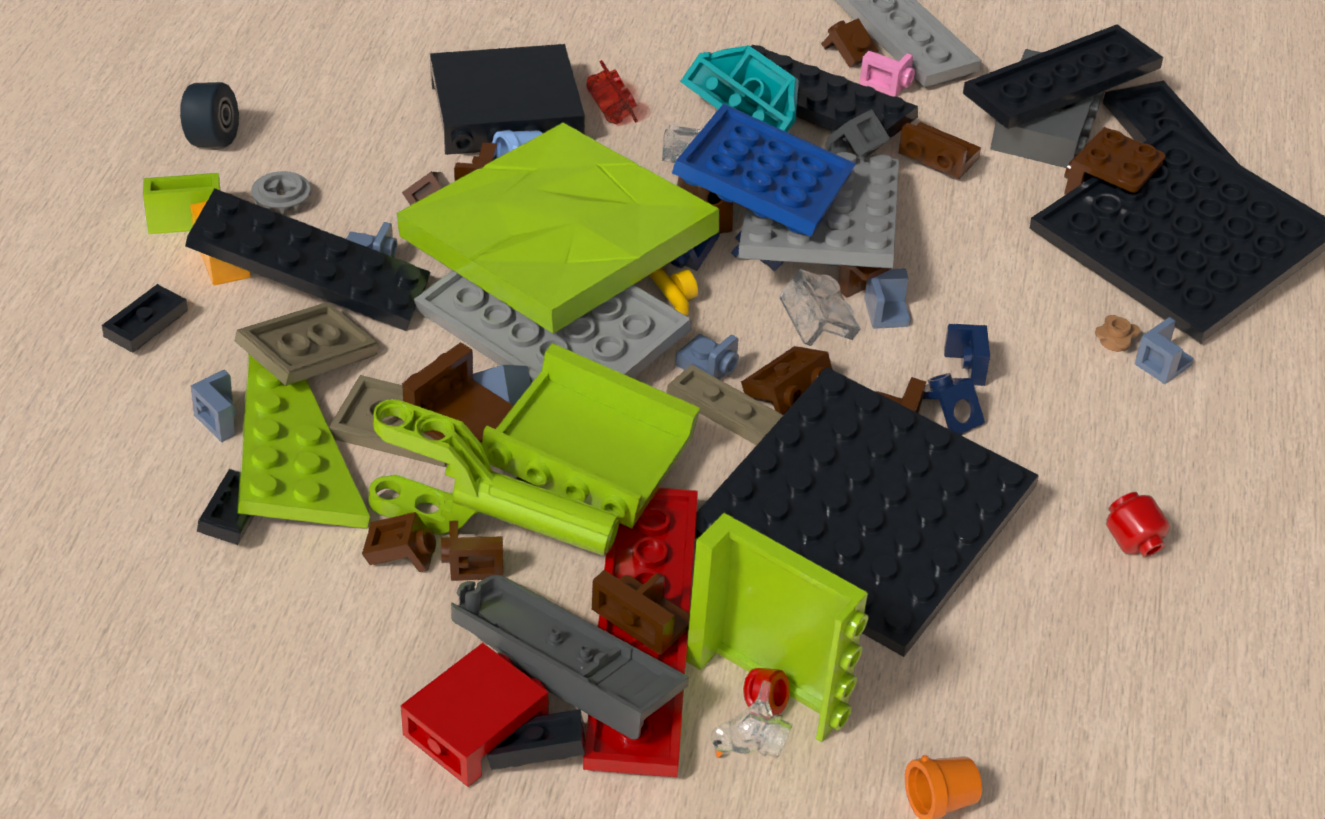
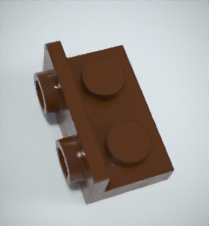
(786, 377)

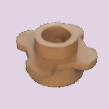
(1116, 333)

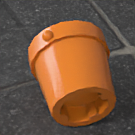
(941, 785)

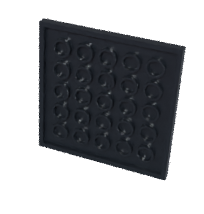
(1194, 238)
(874, 500)

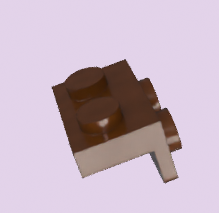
(938, 149)

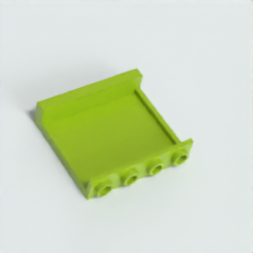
(592, 435)
(776, 612)

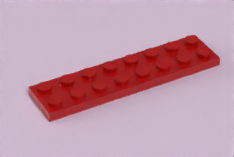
(662, 545)

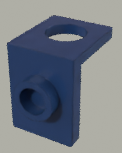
(949, 392)

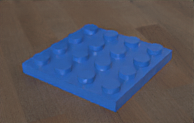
(764, 169)

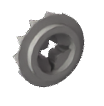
(267, 187)

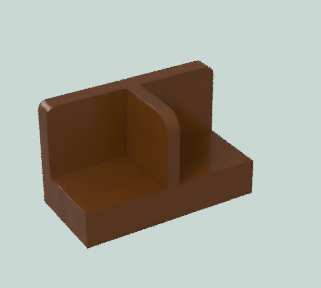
(639, 609)

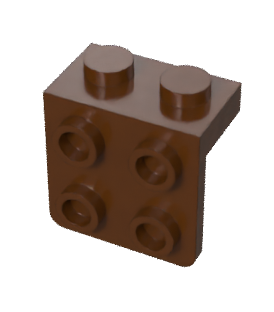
(1115, 160)
(449, 389)

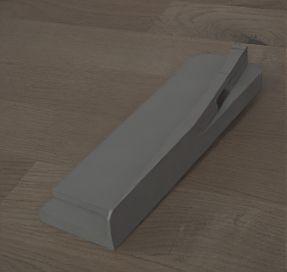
(567, 653)

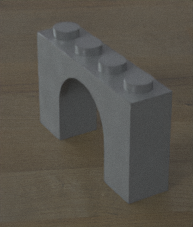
(1053, 136)

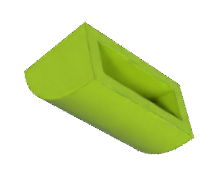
(169, 200)

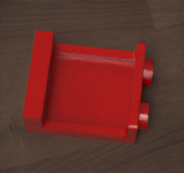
(471, 711)

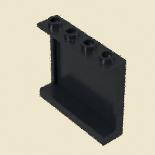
(502, 92)

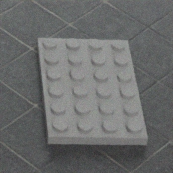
(852, 233)
(619, 334)

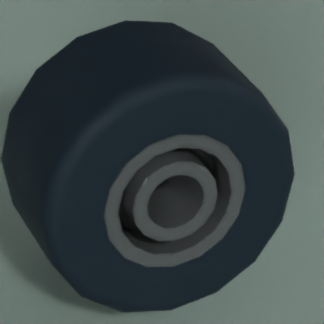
(209, 114)

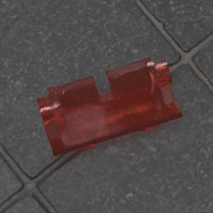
(607, 93)

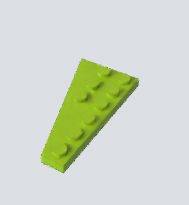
(291, 457)

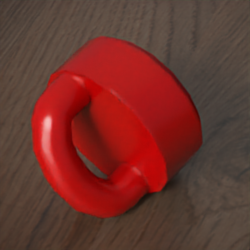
(779, 688)

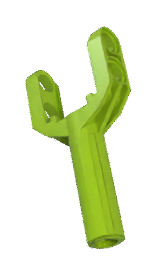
(477, 486)

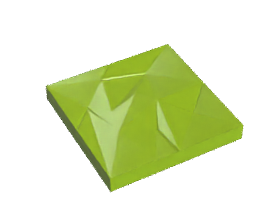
(558, 226)

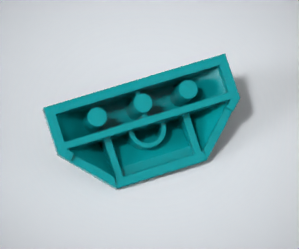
(746, 83)

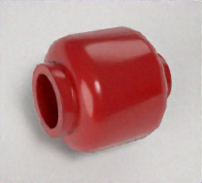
(1137, 524)

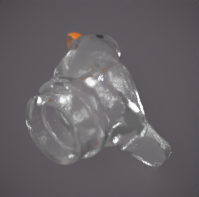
(753, 729)

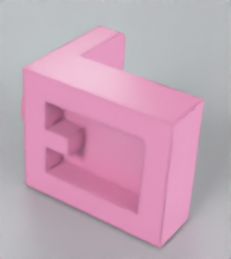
(886, 73)

